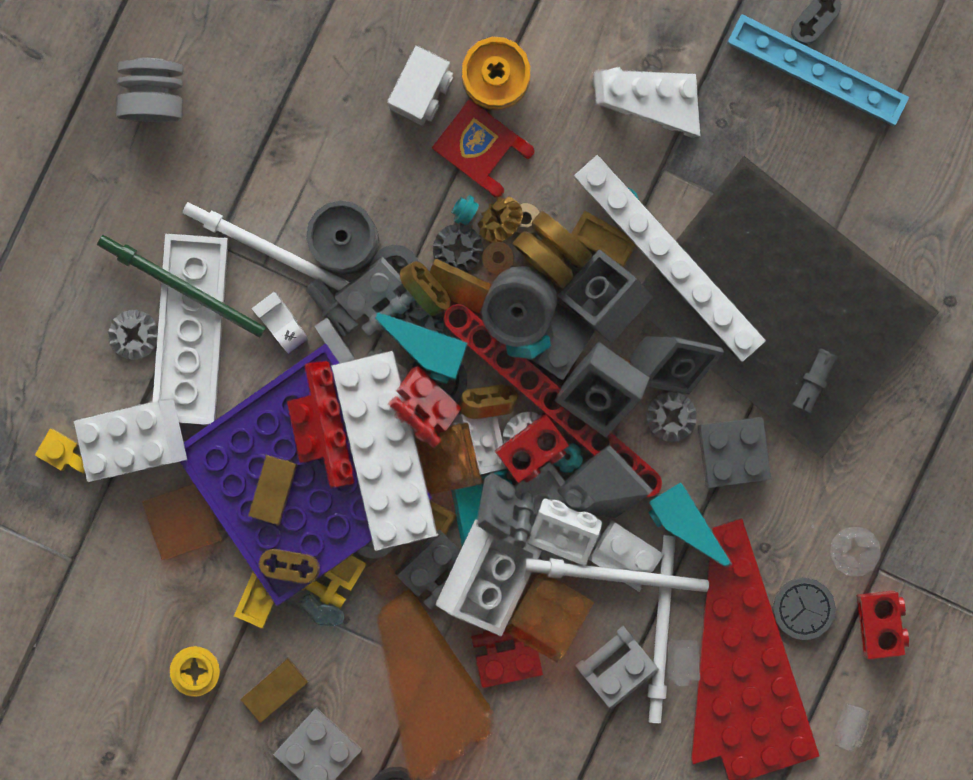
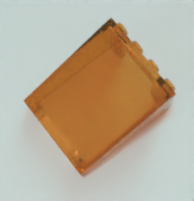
(431, 690)

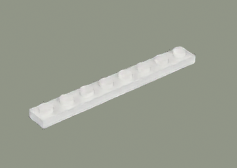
(669, 258)

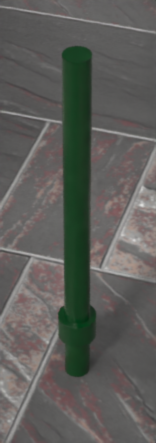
(128, 255)

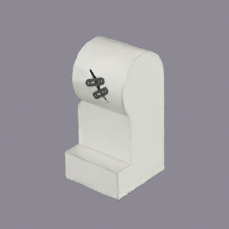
(280, 322)

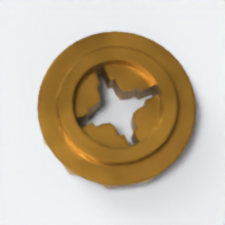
(510, 216)

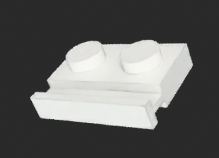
(624, 551)

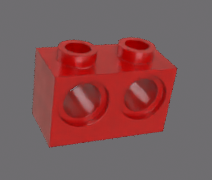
(528, 442)
(873, 626)

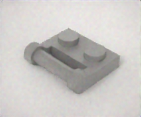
(622, 676)

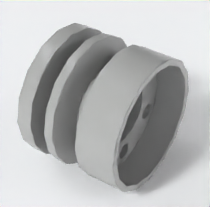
(149, 90)

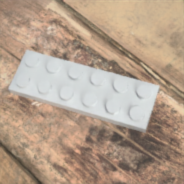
(188, 331)
(384, 452)

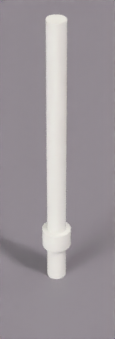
(214, 221)
(556, 568)
(657, 690)

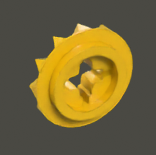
(184, 682)

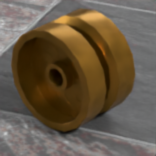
(552, 249)

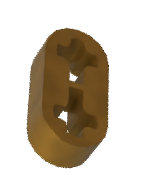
(424, 288)
(488, 401)
(287, 573)

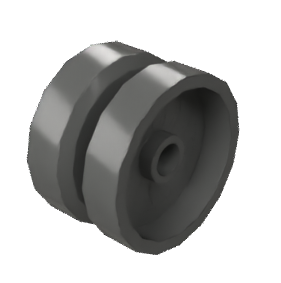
(356, 250)
(519, 306)

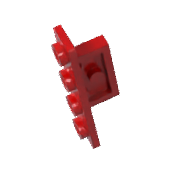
(319, 425)

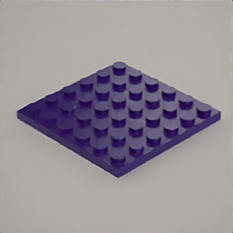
(227, 465)

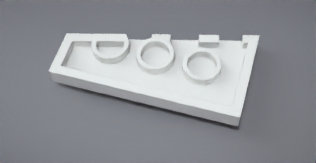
(652, 96)

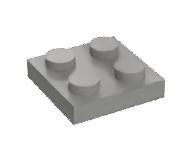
(317, 749)

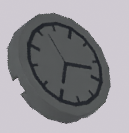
(804, 608)

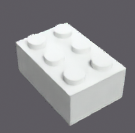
(130, 440)
(486, 580)

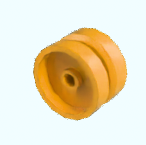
(500, 55)

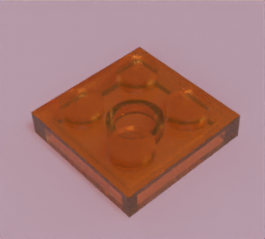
(451, 462)

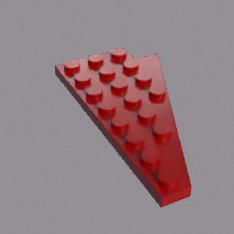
(746, 687)

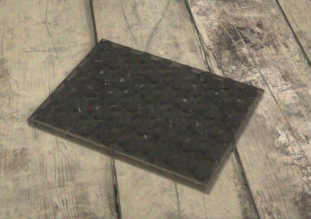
(802, 293)

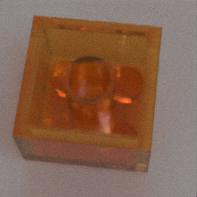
(549, 616)

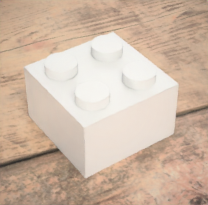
(420, 86)

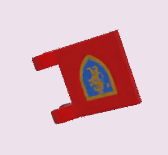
(477, 144)

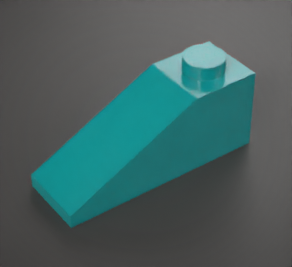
(431, 350)
(683, 519)

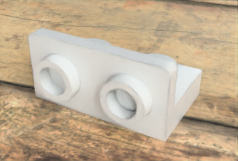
(485, 439)
(565, 531)

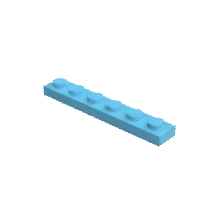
(818, 70)

